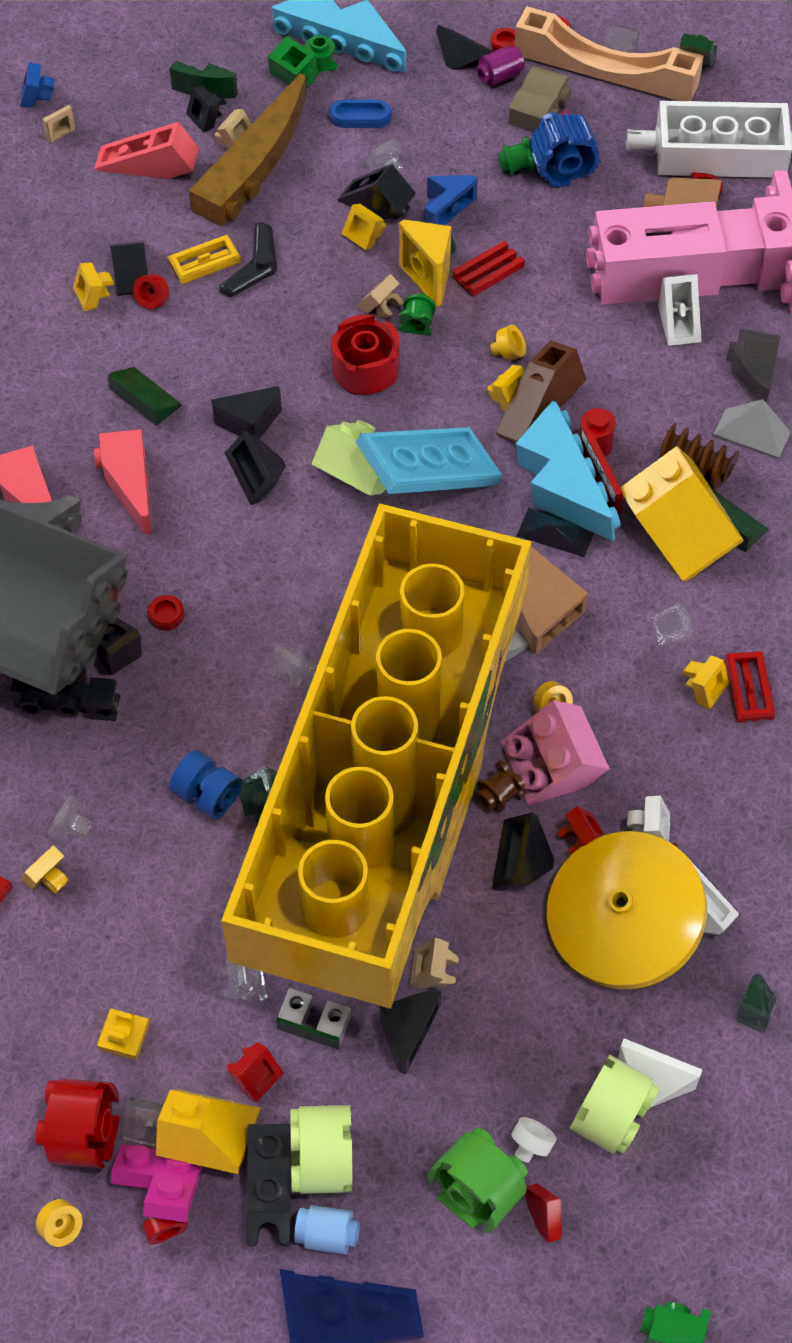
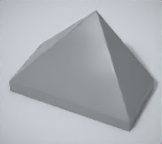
(754, 427)

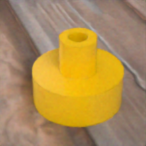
(509, 343)
(551, 691)
(59, 1222)

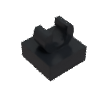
(204, 108)

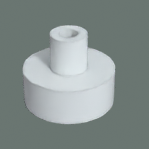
(532, 1139)

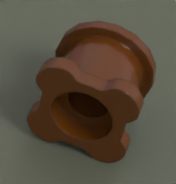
(499, 788)

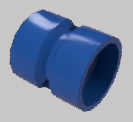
(204, 783)

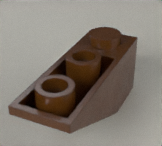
(548, 377)

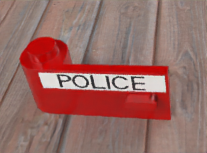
(597, 438)

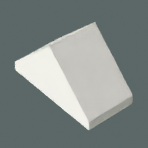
(680, 309)

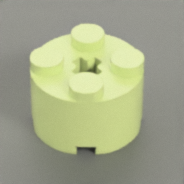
(613, 1104)
(321, 1149)

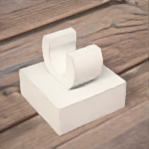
(653, 820)

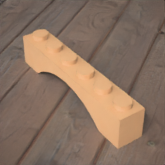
(665, 73)

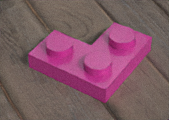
(168, 1181)

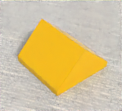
(426, 256)

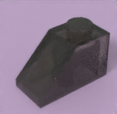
(754, 362)

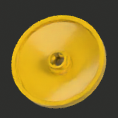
(645, 937)

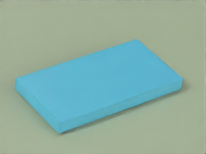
(429, 460)

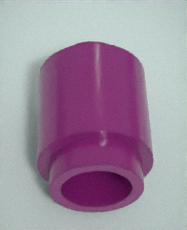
(500, 65)

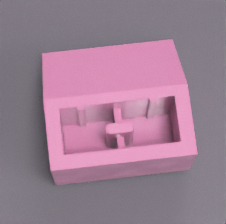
(555, 752)

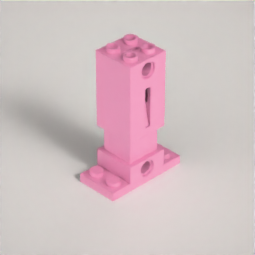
(724, 248)

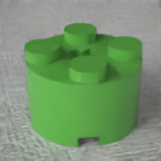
(479, 1180)

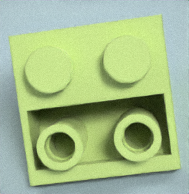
(343, 458)

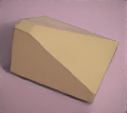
(59, 124)

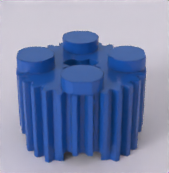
(564, 148)

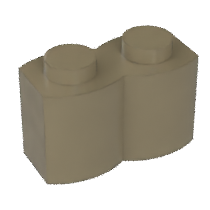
(539, 95)

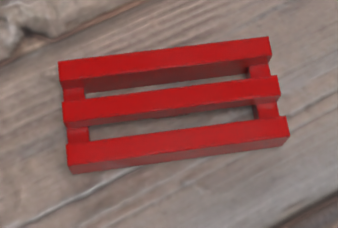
(486, 263)
(753, 713)

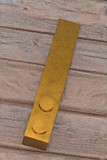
(250, 159)

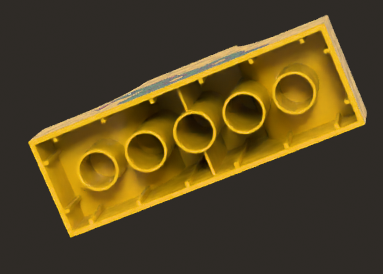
(380, 758)

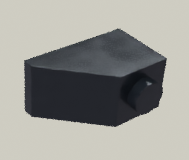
(381, 192)

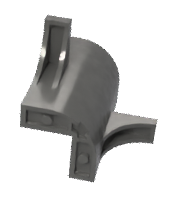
(53, 593)

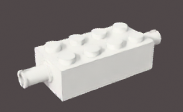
(718, 138)

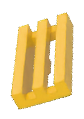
(206, 263)

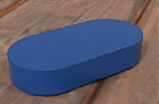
(360, 113)

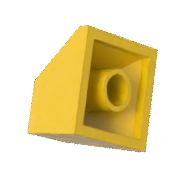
(204, 1130)

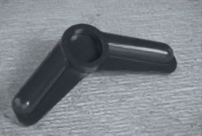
(260, 267)

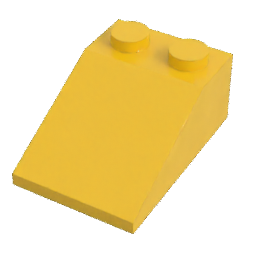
(681, 513)

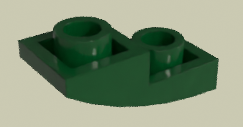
(701, 45)
(212, 78)

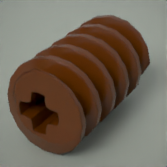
(710, 463)

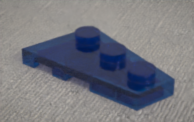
(347, 1311)

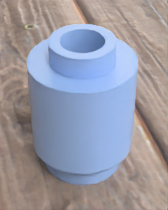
(326, 1229)

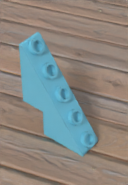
(354, 29)
(563, 477)

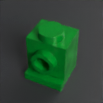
(290, 60)
(674, 1324)

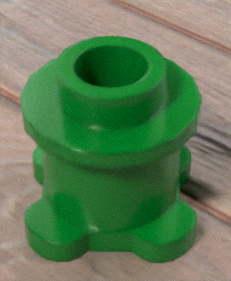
(324, 49)
(516, 157)
(417, 314)

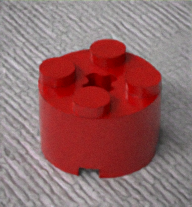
(365, 355)
(79, 1123)

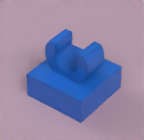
(35, 86)

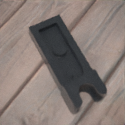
(95, 698)
(268, 1181)

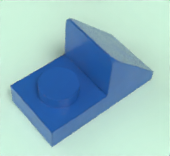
(449, 197)

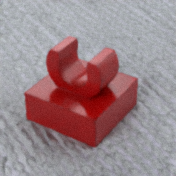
(583, 825)
(255, 1071)

